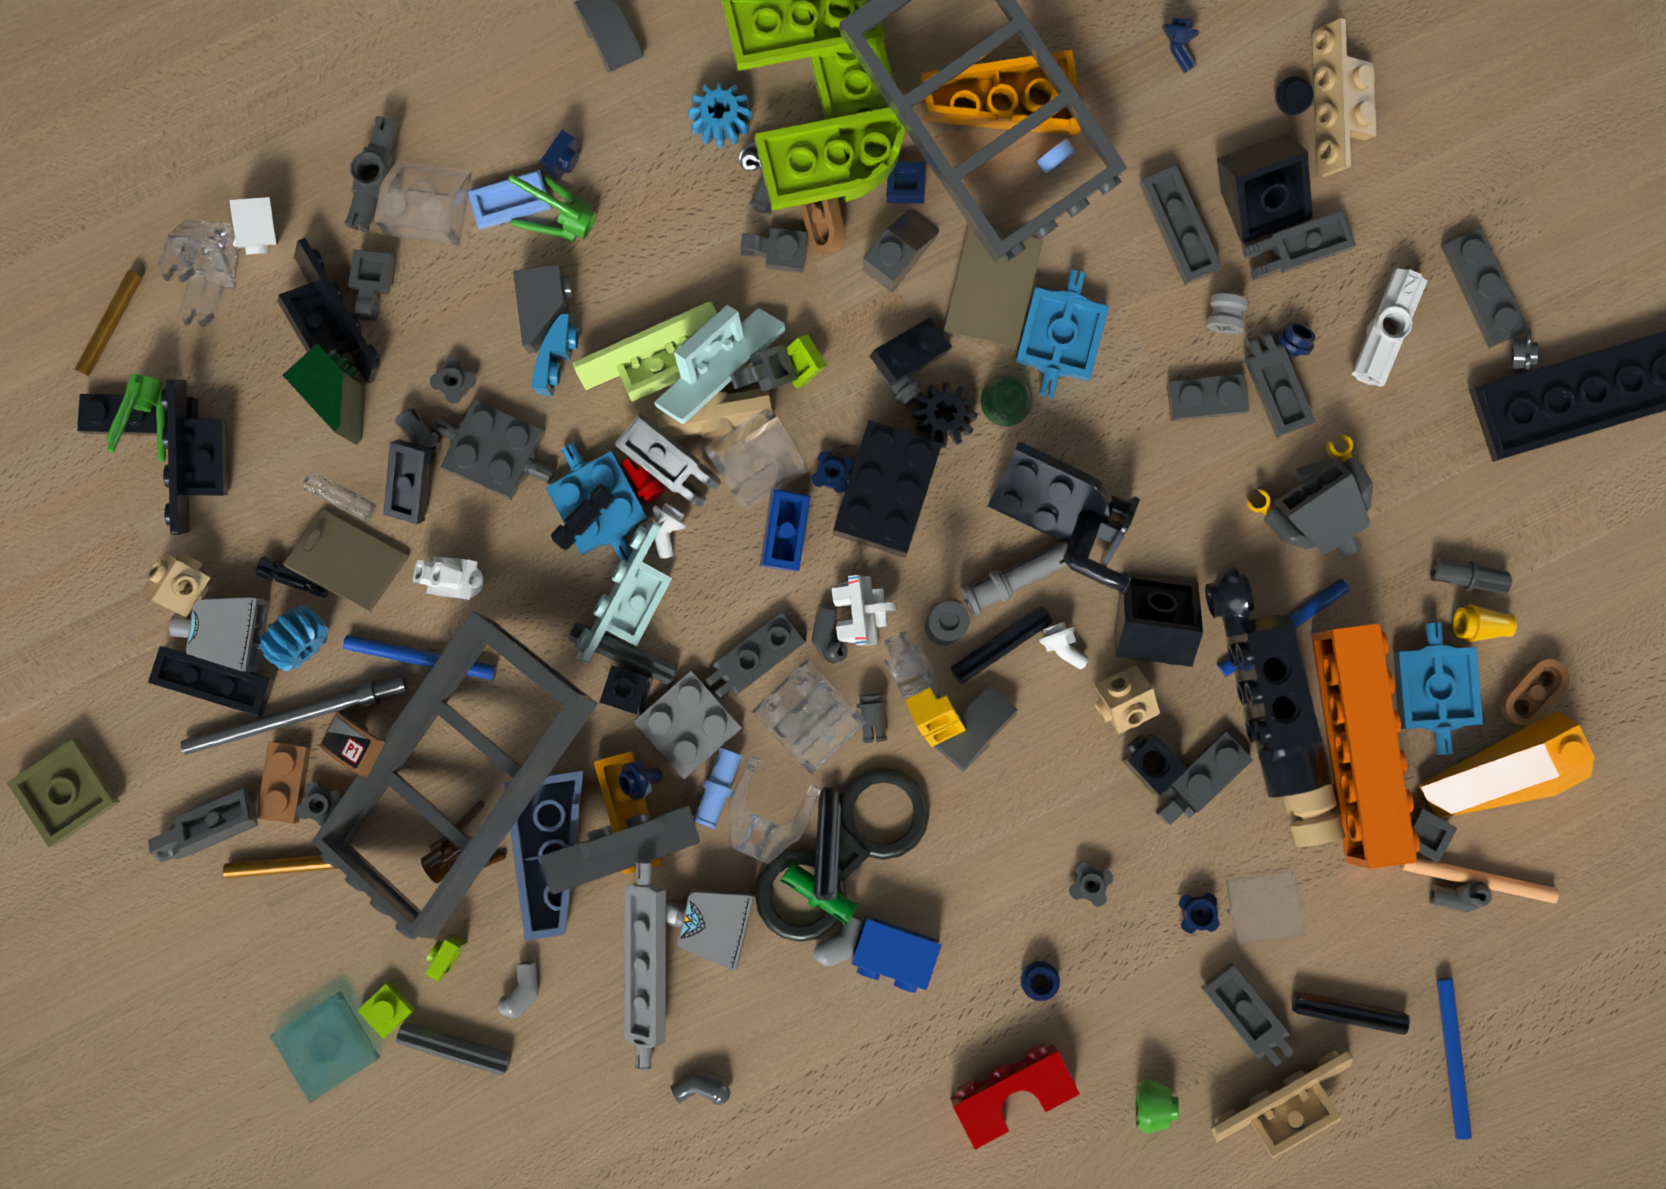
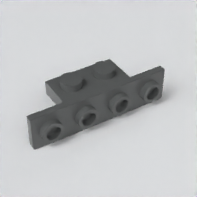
(619, 849)

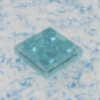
(325, 1046)

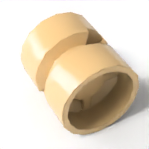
(1314, 817)

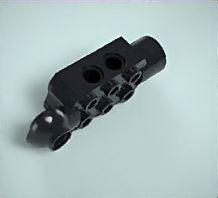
(1291, 737)

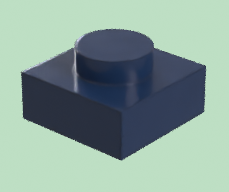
(561, 155)
(907, 183)

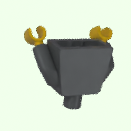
(1326, 507)

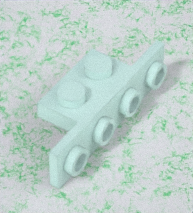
(714, 354)
(631, 600)

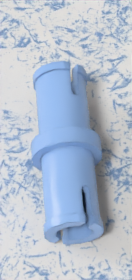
(717, 788)

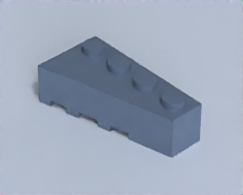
(544, 827)

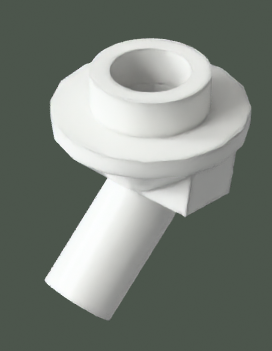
(670, 520)
(1058, 639)

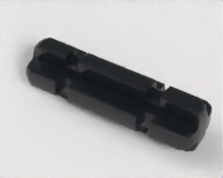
(583, 517)
(273, 569)

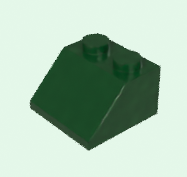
(331, 389)

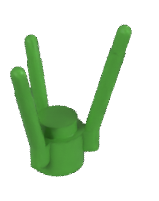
(574, 216)
(141, 395)

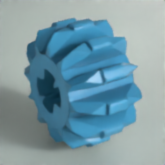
(707, 109)
(293, 638)

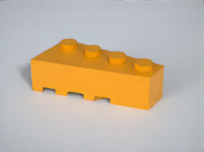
(1001, 95)

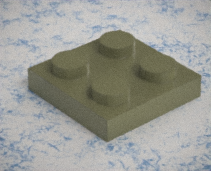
(63, 792)

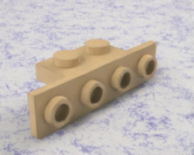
(1341, 97)
(1290, 1113)

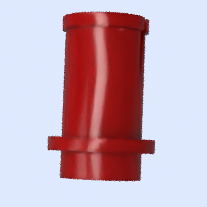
(647, 484)

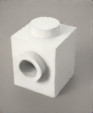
(253, 224)

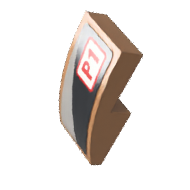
(351, 744)

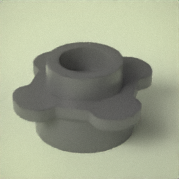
(1524, 353)
(456, 391)
(314, 794)
(1084, 875)

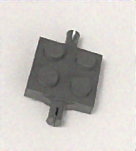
(492, 450)

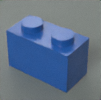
(895, 954)

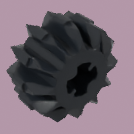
(947, 402)

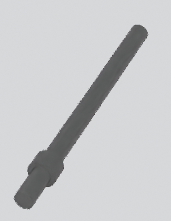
(364, 695)

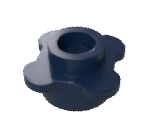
(826, 463)
(1207, 921)

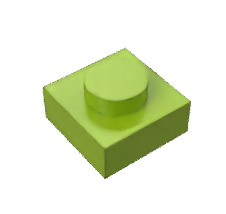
(805, 360)
(443, 957)
(386, 1010)

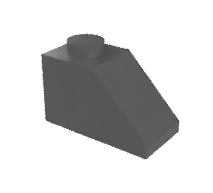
(898, 250)
(541, 298)

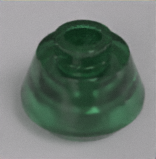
(995, 400)

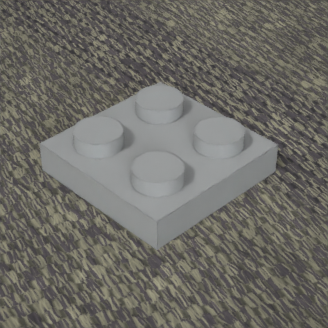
(687, 724)

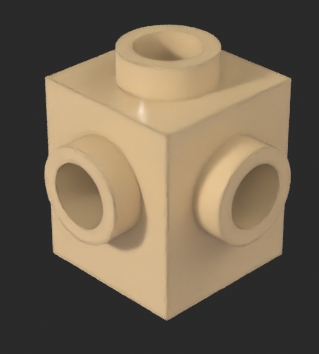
(176, 582)
(1126, 699)

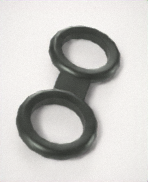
(852, 851)

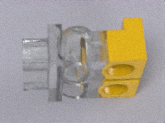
(916, 680)

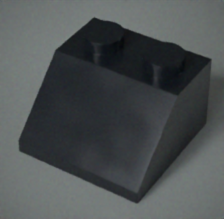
(1266, 186)
(1159, 620)

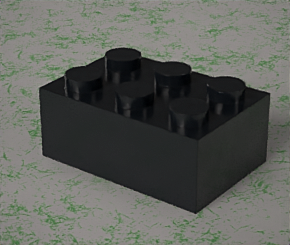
(887, 489)

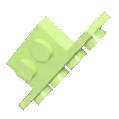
(645, 359)

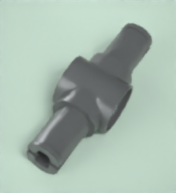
(374, 156)

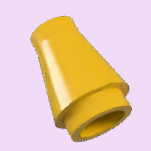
(1479, 623)

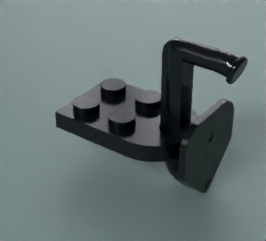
(1068, 508)

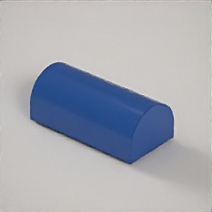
(785, 530)

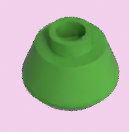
(1155, 1106)

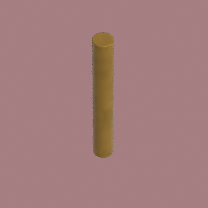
(108, 323)
(275, 866)

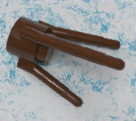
(442, 857)

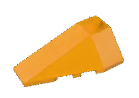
(1518, 769)

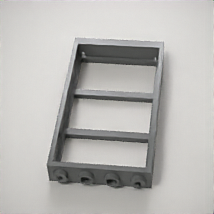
(876, 11)
(403, 738)

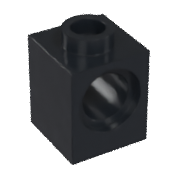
(626, 690)
(1170, 766)

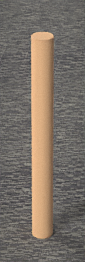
(1493, 881)

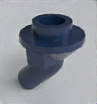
(1180, 33)
(637, 781)

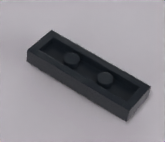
(99, 411)
(210, 681)

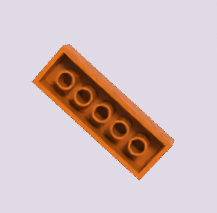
(1365, 746)

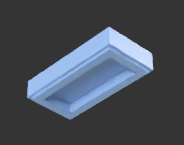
(506, 201)

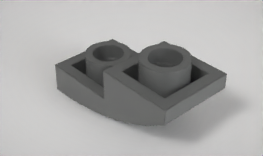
(609, 31)
(982, 722)

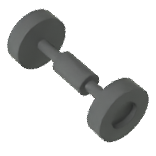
(946, 623)

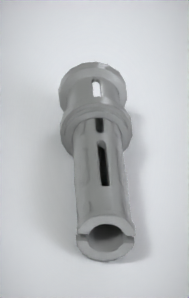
(1002, 584)

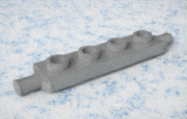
(644, 964)

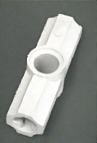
(1397, 307)

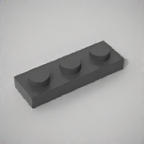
(1180, 225)
(1484, 288)

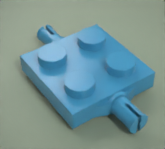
(1062, 334)
(614, 522)
(1438, 688)

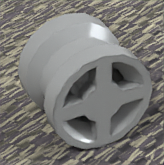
(1227, 313)

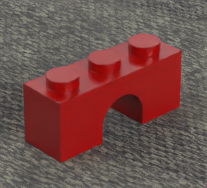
(981, 1104)

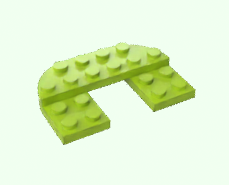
(860, 133)

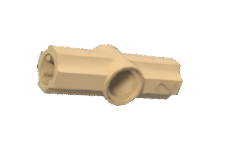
(718, 415)

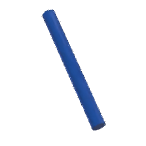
(1302, 614)
(410, 655)
(1454, 1058)

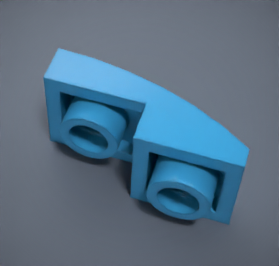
(557, 345)

